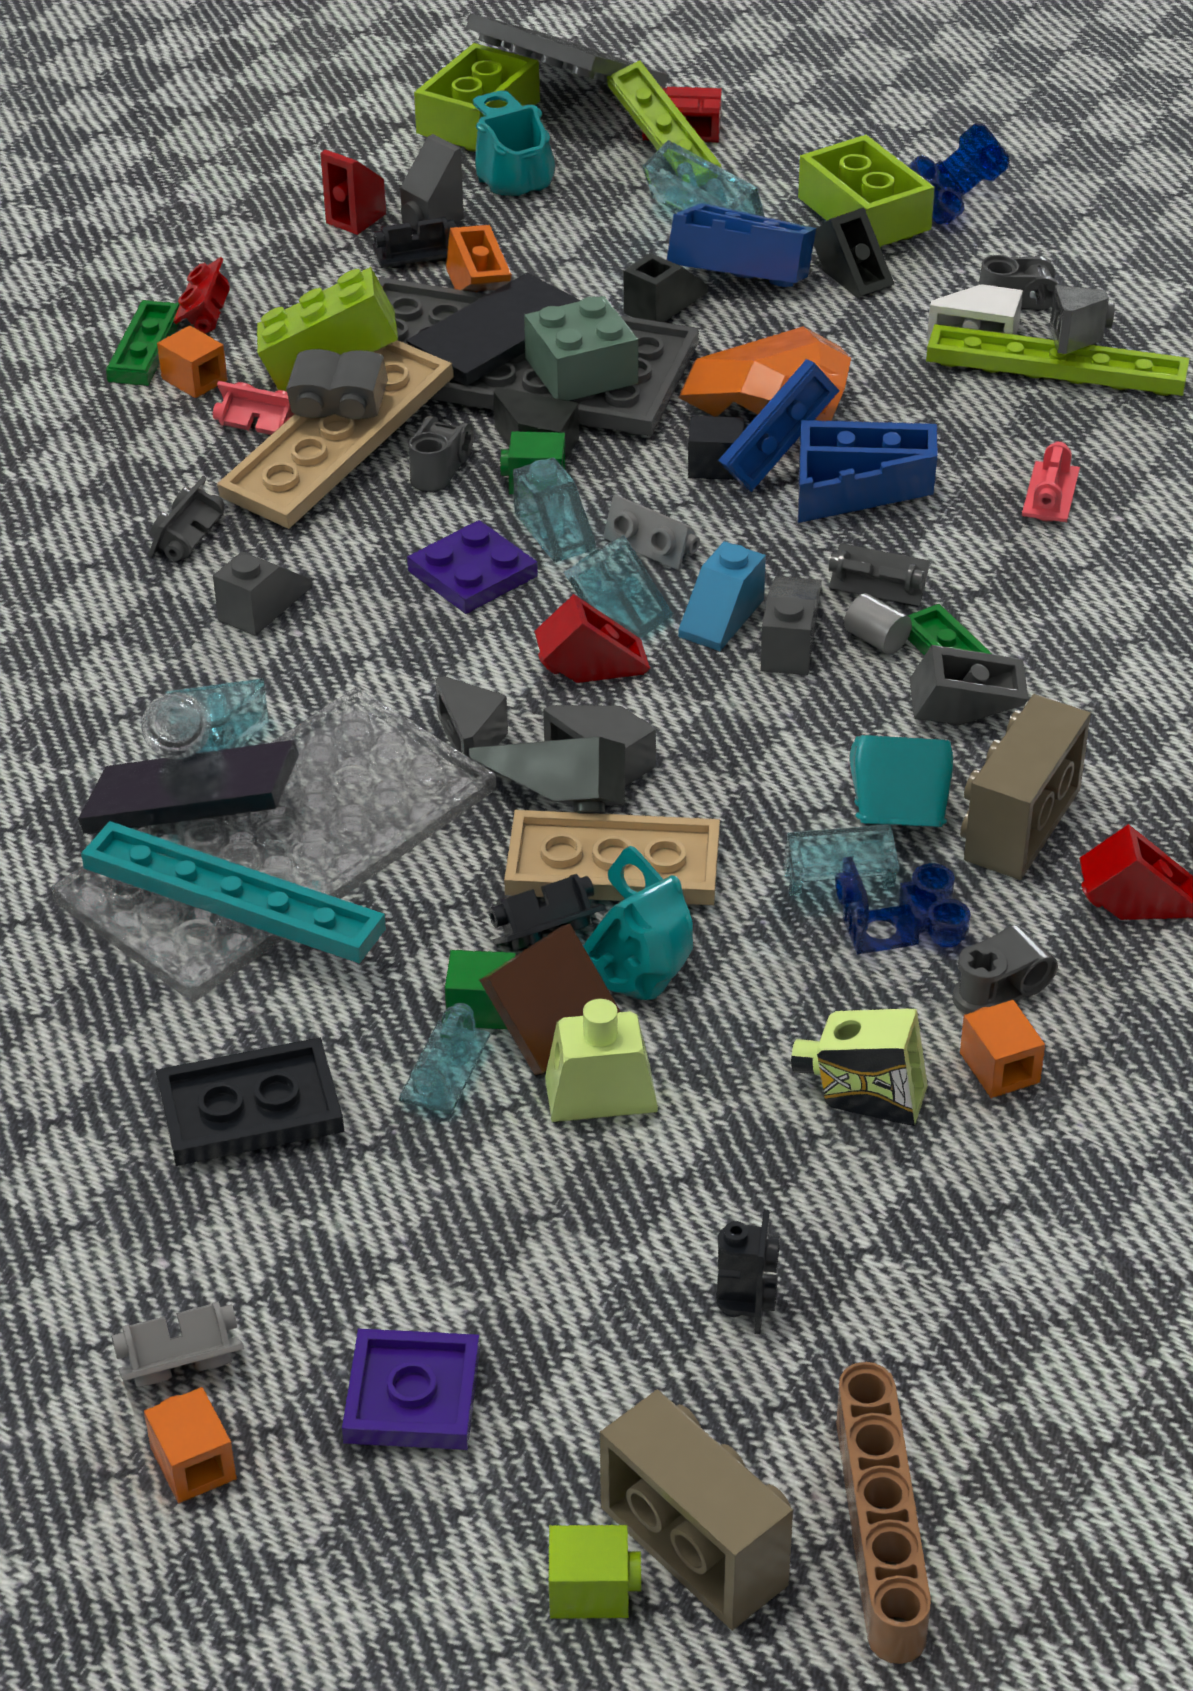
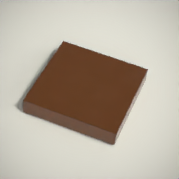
(541, 988)

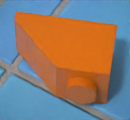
(476, 259)

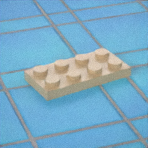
(560, 844)

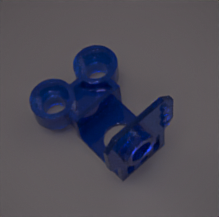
(976, 159)
(922, 908)

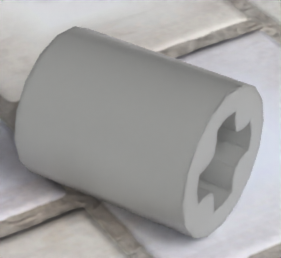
(877, 623)

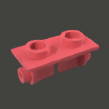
(245, 402)
(1052, 485)

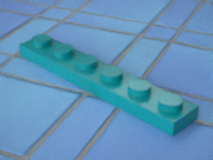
(234, 892)

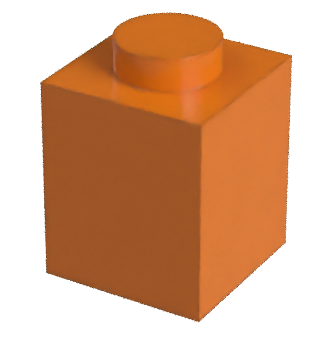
(192, 361)
(1002, 1048)
(190, 1444)

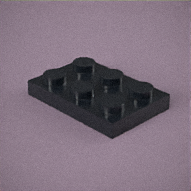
(249, 1101)

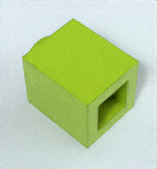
(591, 1571)

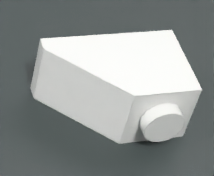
(978, 309)

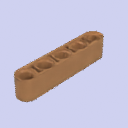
(872, 1425)

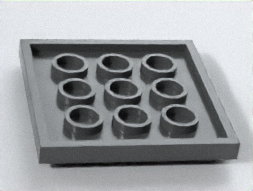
(552, 49)

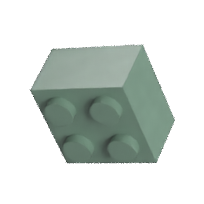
(581, 348)

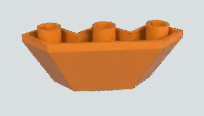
(760, 368)

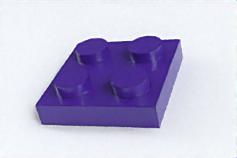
(472, 566)
(411, 1389)

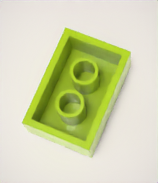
(446, 99)
(868, 177)
(337, 319)

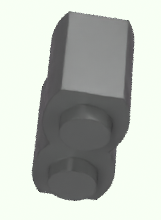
(337, 384)

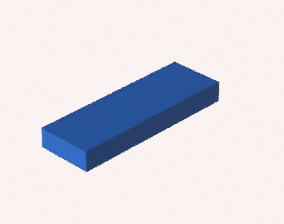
(778, 425)

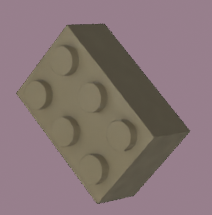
(1025, 786)
(696, 1508)

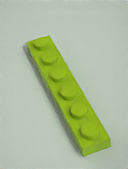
(1039, 358)

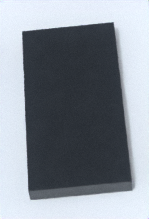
(489, 329)
(190, 787)

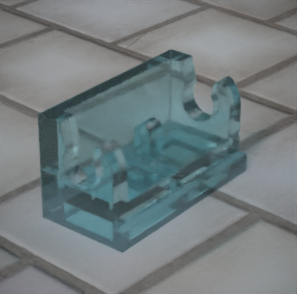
(820, 854)

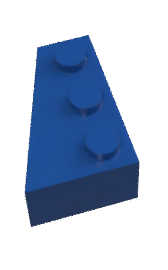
(741, 244)
(863, 465)

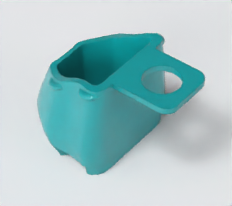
(512, 147)
(901, 780)
(643, 936)

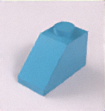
(724, 596)

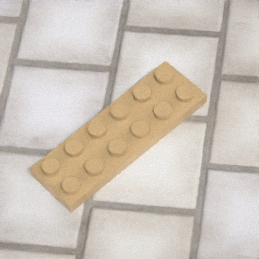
(314, 454)

